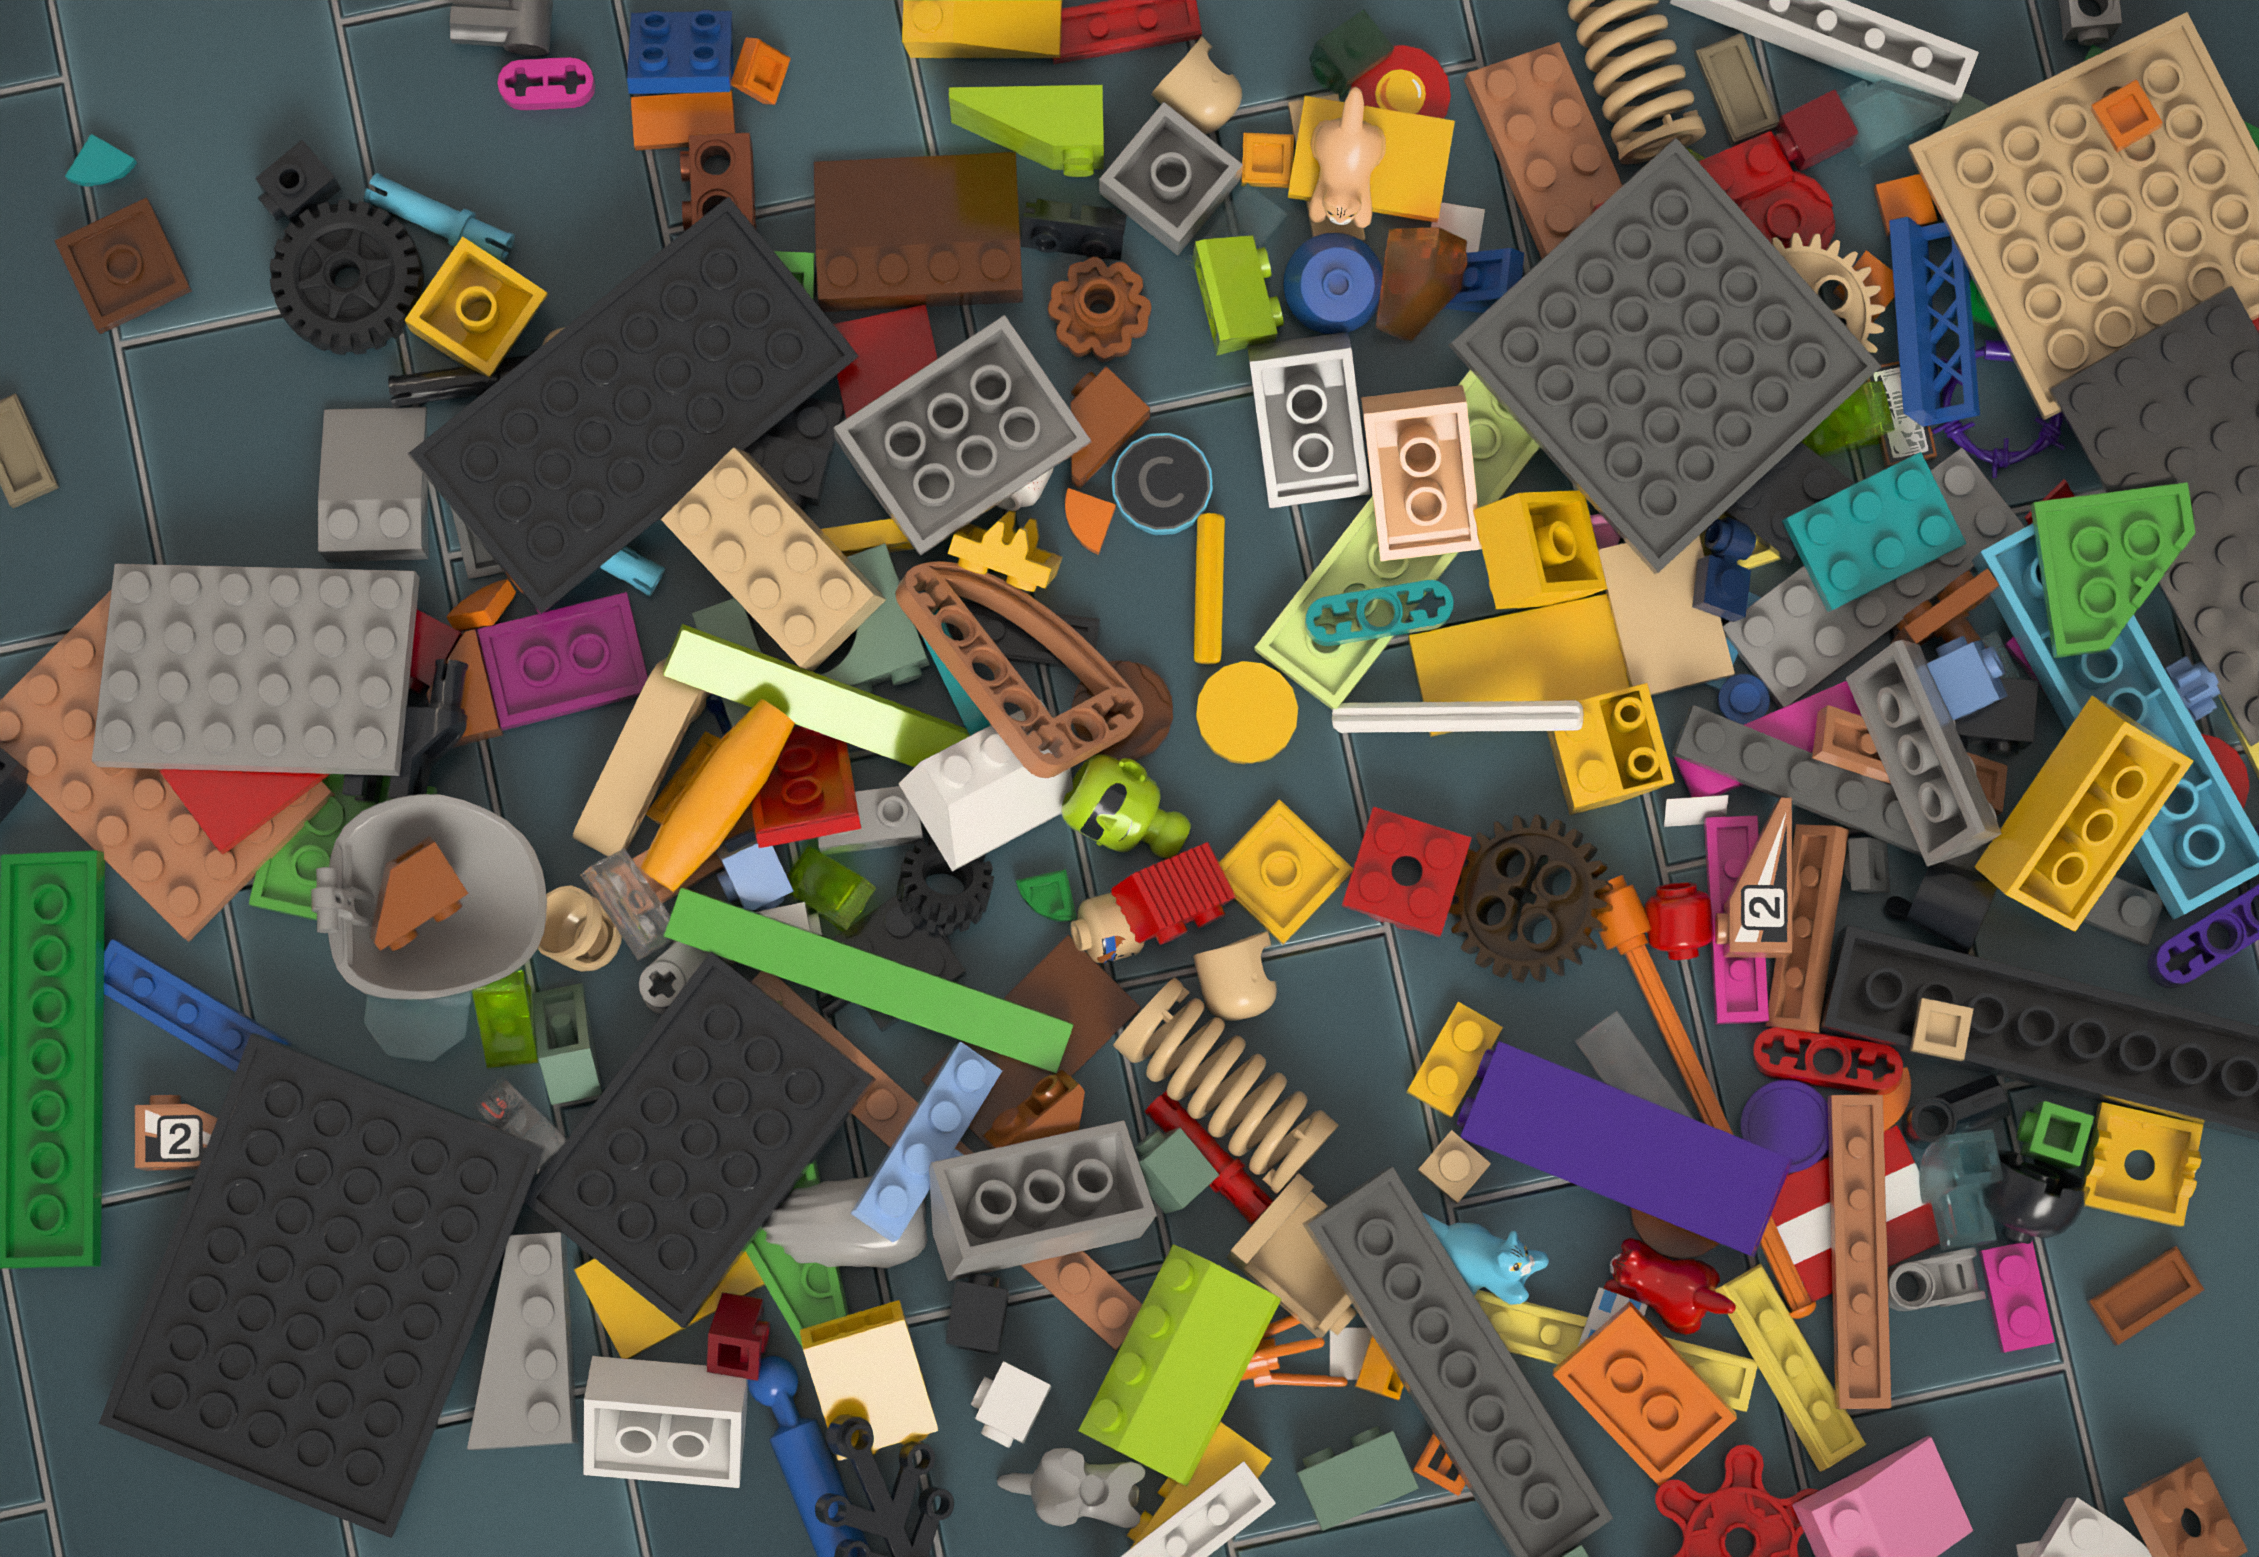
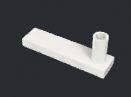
(1209, 1518)

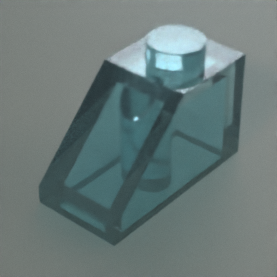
(1890, 116)

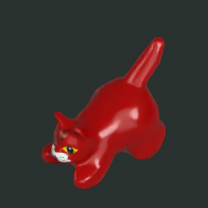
(1676, 1289)

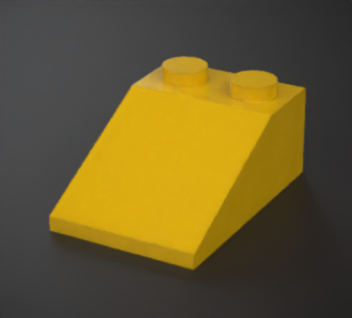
(982, 28)

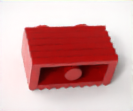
(1174, 893)

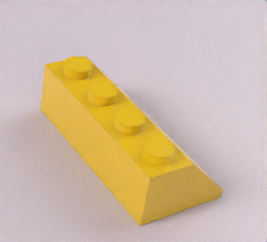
(2083, 814)

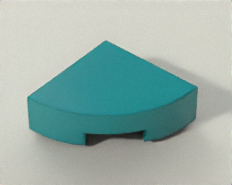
(99, 164)

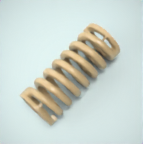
(1635, 146)
(1140, 1042)

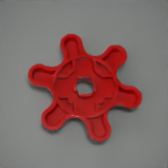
(1737, 1503)

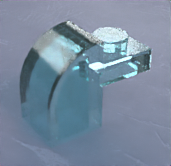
(1953, 1181)

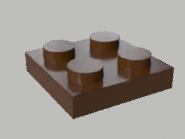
(123, 265)

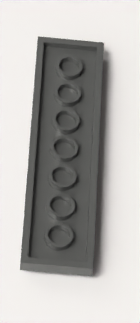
(1457, 1369)

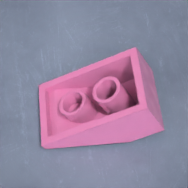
(1887, 1509)

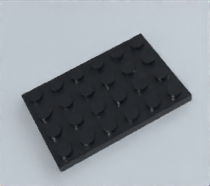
(698, 1139)

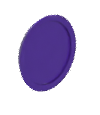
(1789, 1121)

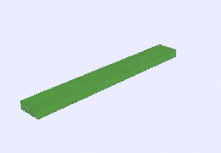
(868, 979)

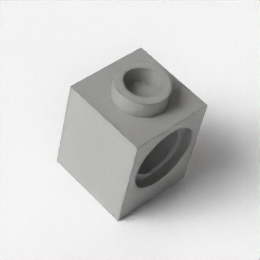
(2086, 28)

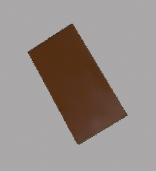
(1066, 987)

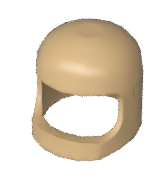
(1200, 90)
(578, 930)
(1235, 979)

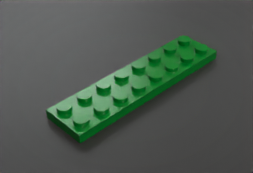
(51, 1058)

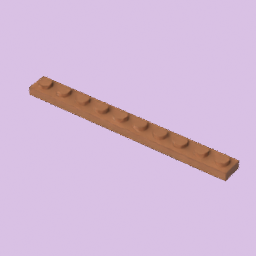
(885, 1111)

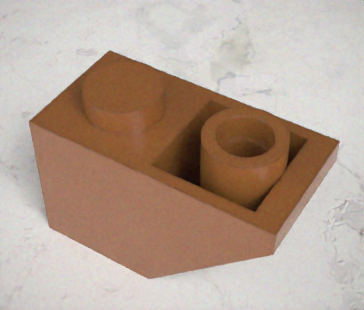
(413, 891)
(1047, 1112)

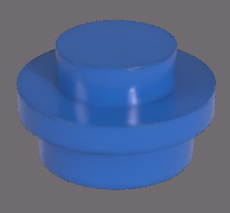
(1743, 699)

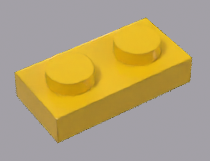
(1454, 1059)

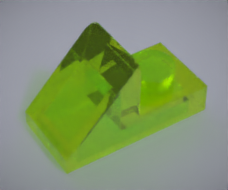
(1854, 423)
(829, 888)
(506, 1021)

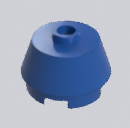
(1333, 283)

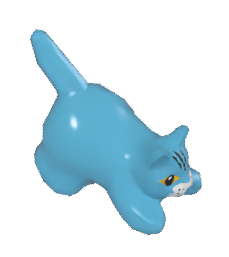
(1489, 1260)

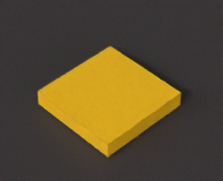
(1283, 871)

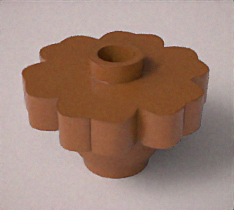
(1103, 333)

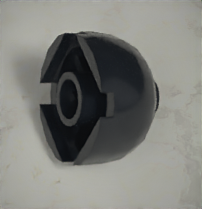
(2034, 1198)

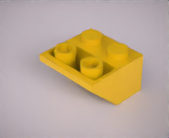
(1614, 752)

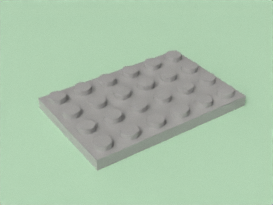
(256, 669)

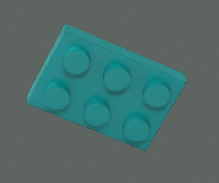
(1874, 532)

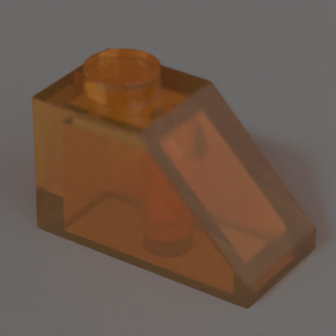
(1418, 278)

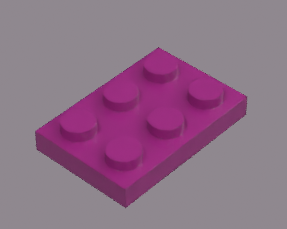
(564, 661)

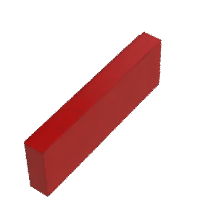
(1125, 26)

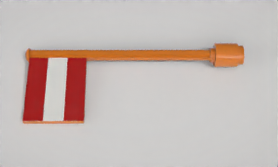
(1800, 1225)

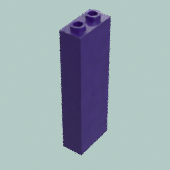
(1624, 1147)

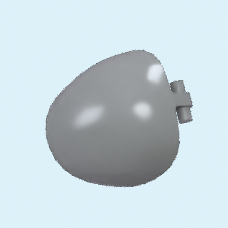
(471, 948)

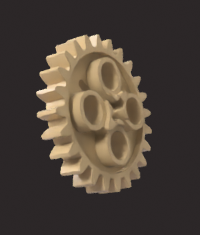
(1823, 265)

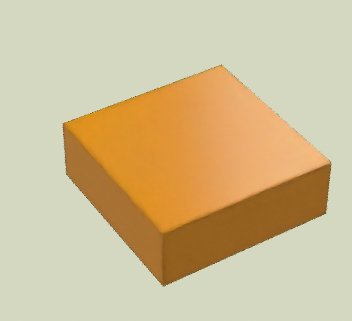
(1267, 160)

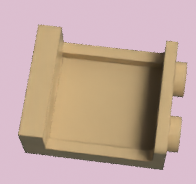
(1287, 1262)

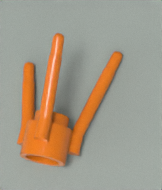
(1267, 1359)

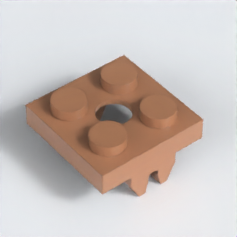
(2159, 1509)

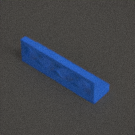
(1916, 324)

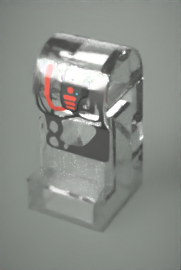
(512, 1112)

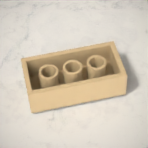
(773, 559)

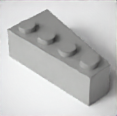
(528, 1358)

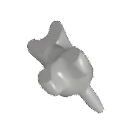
(1070, 1488)

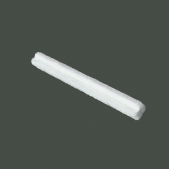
(1458, 716)

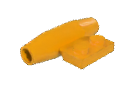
(712, 793)

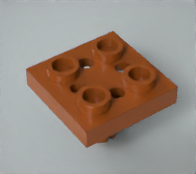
(1950, 614)

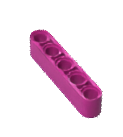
(1791, 724)

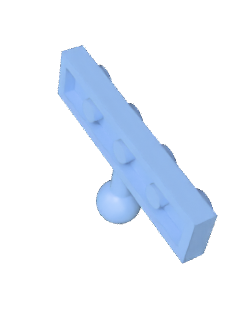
(926, 1138)

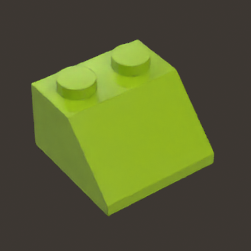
(1236, 292)

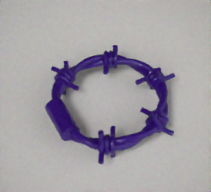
(1999, 457)

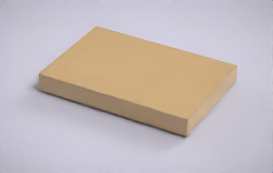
(1655, 623)

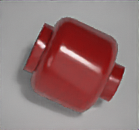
(1679, 920)

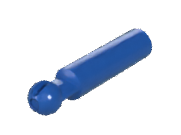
(802, 1455)

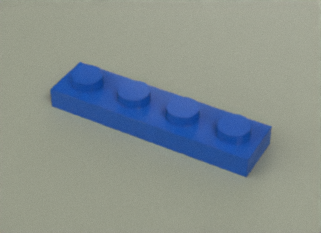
(179, 1005)

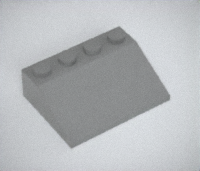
(960, 435)

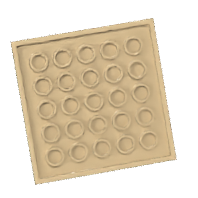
(2094, 242)

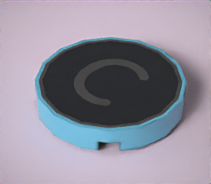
(1162, 483)

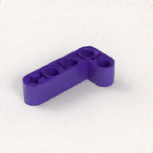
(2233, 916)

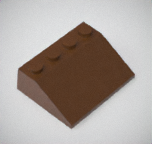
(917, 232)

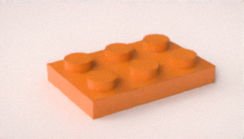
(1644, 1394)

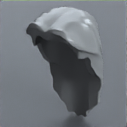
(818, 1228)

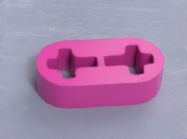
(548, 95)

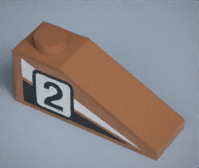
(1760, 903)
(170, 1134)

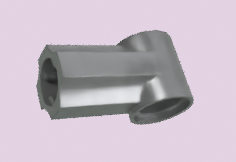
(512, 24)

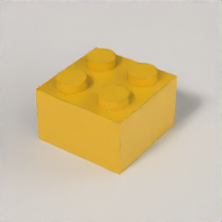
(1539, 549)

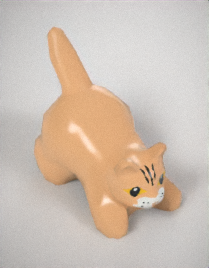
(1346, 155)

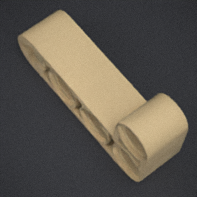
(639, 762)

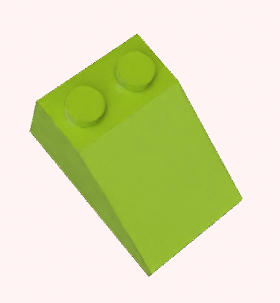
(1043, 123)

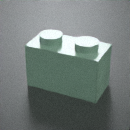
(1357, 1478)

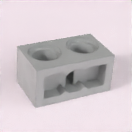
(885, 822)

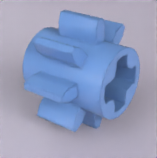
(2194, 685)

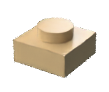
(1941, 1029)
(1454, 1167)

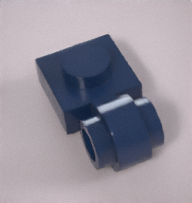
(1719, 582)

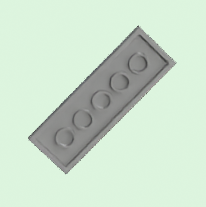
(1798, 644)

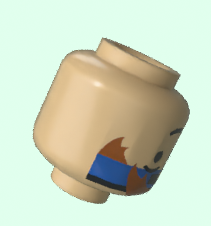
(1103, 930)

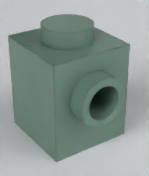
(1173, 1169)

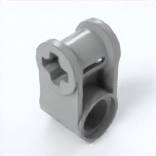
(675, 963)
(1942, 1281)

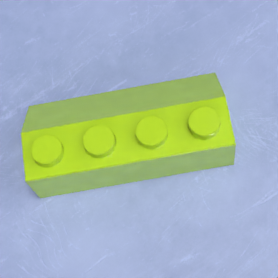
(1180, 1364)

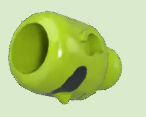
(1119, 808)

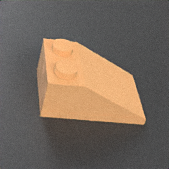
(1421, 472)

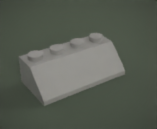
(1923, 753)
(1038, 1200)

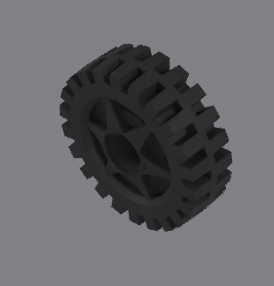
(338, 239)

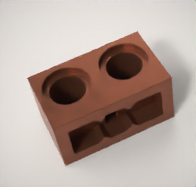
(710, 189)

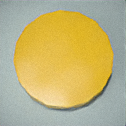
(1247, 712)

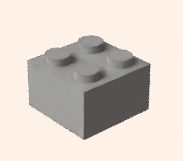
(1170, 178)

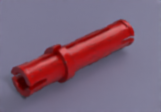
(1232, 1179)

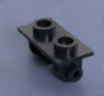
(1050, 229)

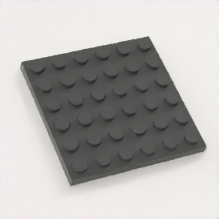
(1665, 356)

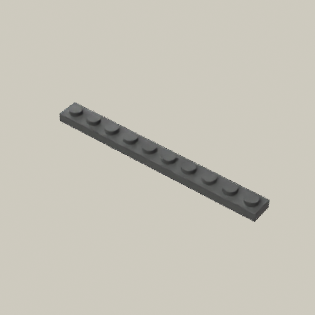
(1865, 805)

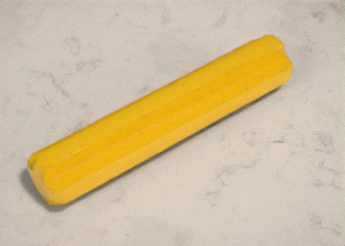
(1209, 588)

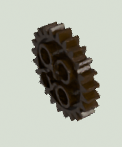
(1571, 914)

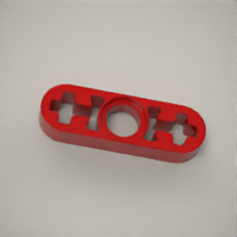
(1868, 1054)

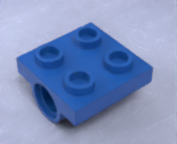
(680, 52)

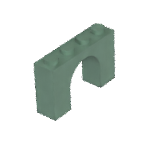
(884, 645)

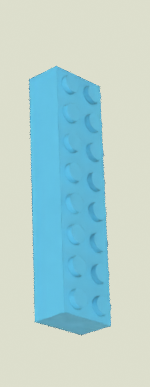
(2201, 834)

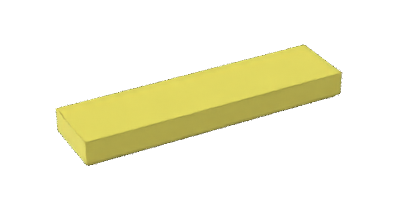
(1791, 1368)

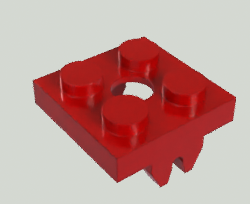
(1408, 907)

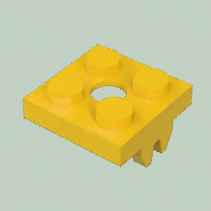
(1006, 552)
(2175, 1155)

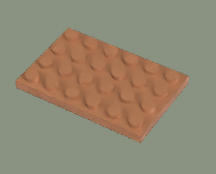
(128, 811)

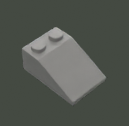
(1309, 419)
(370, 487)

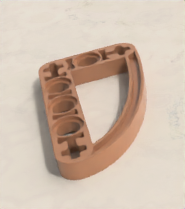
(944, 584)

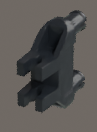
(427, 738)

